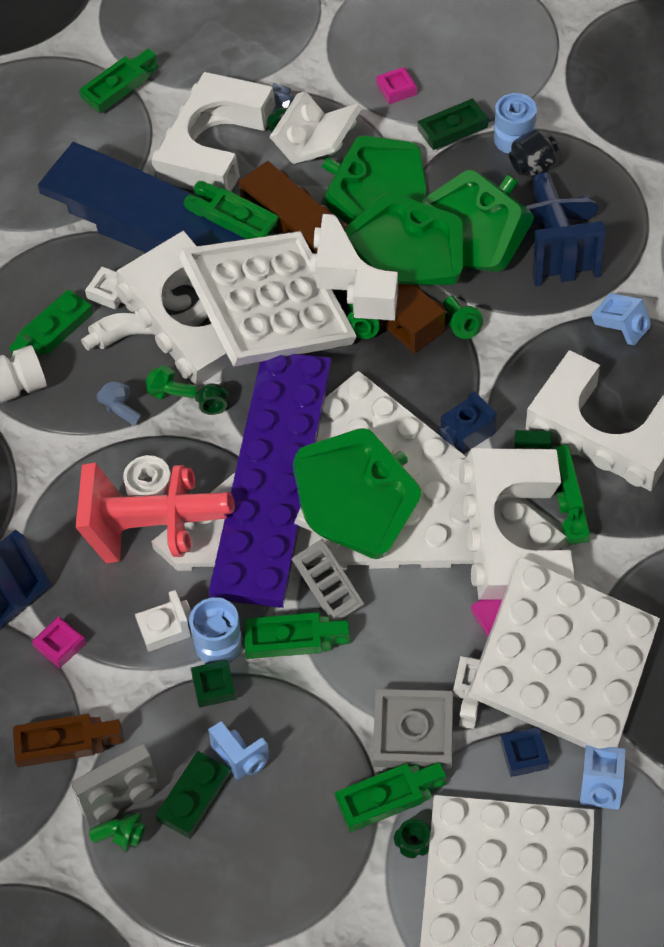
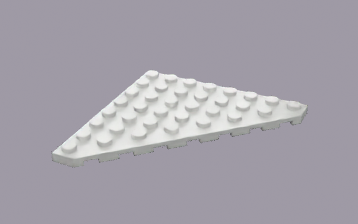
(436, 528)

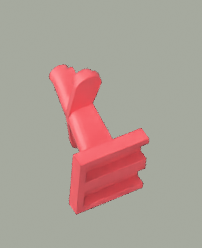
(105, 513)

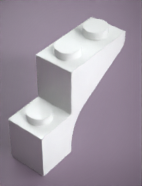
(340, 268)

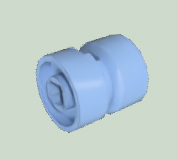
(513, 118)
(216, 630)

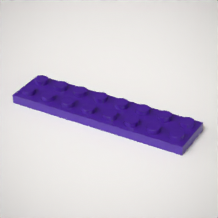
(261, 533)

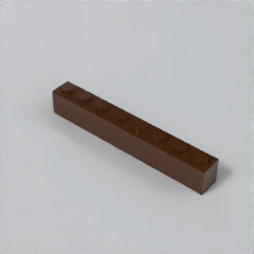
(417, 316)

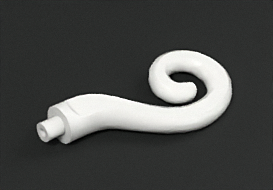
(120, 325)

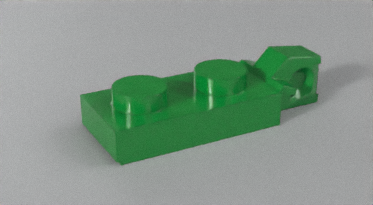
(118, 80)
(54, 324)
(570, 500)
(293, 635)
(388, 794)

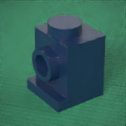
(468, 423)

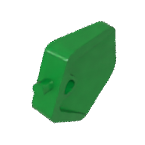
(369, 171)
(490, 218)
(410, 240)
(355, 491)

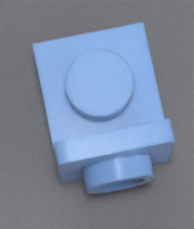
(623, 314)
(235, 754)
(603, 777)

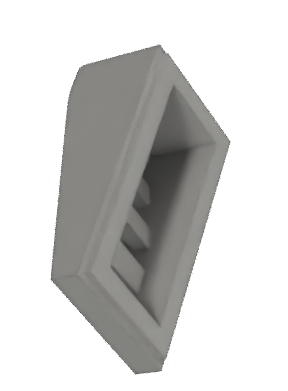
(311, 555)

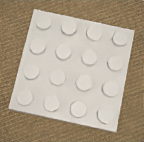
(265, 298)
(563, 657)
(507, 875)

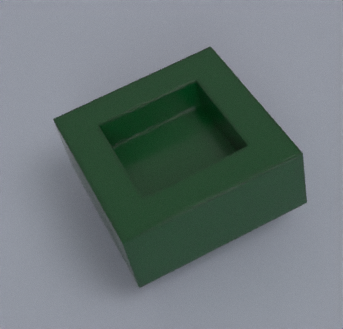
(532, 439)
(213, 683)

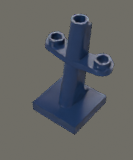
(561, 246)
(20, 576)

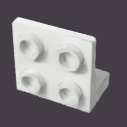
(309, 132)

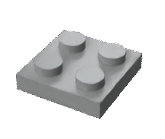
(412, 728)
(116, 785)

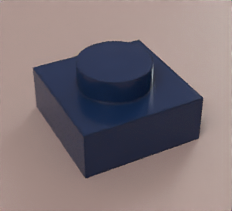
(524, 752)

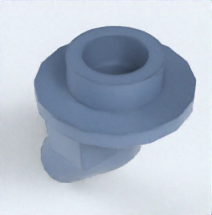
(282, 96)
(113, 397)

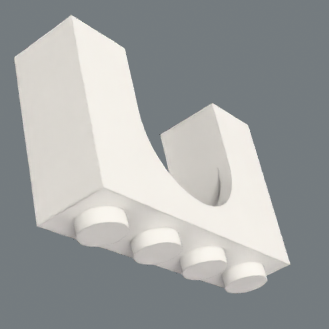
(211, 103)
(145, 286)
(557, 407)
(493, 477)

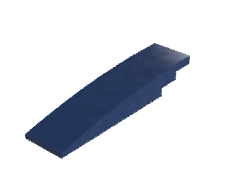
(126, 201)

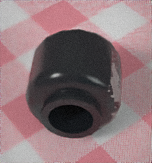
(533, 153)

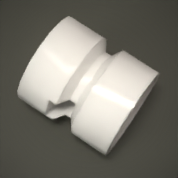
(20, 373)
(147, 477)

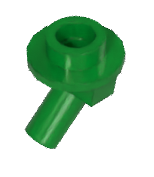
(465, 320)
(363, 327)
(161, 383)
(126, 832)

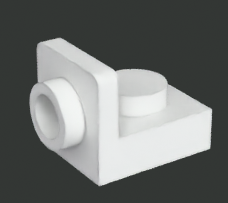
(165, 623)

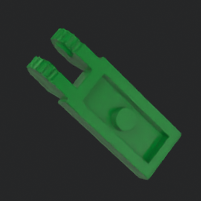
(231, 211)

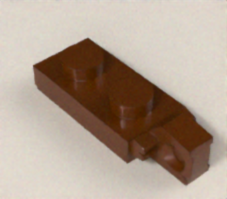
(64, 739)

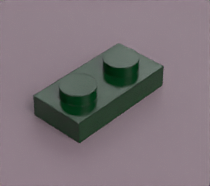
(452, 124)
(193, 794)

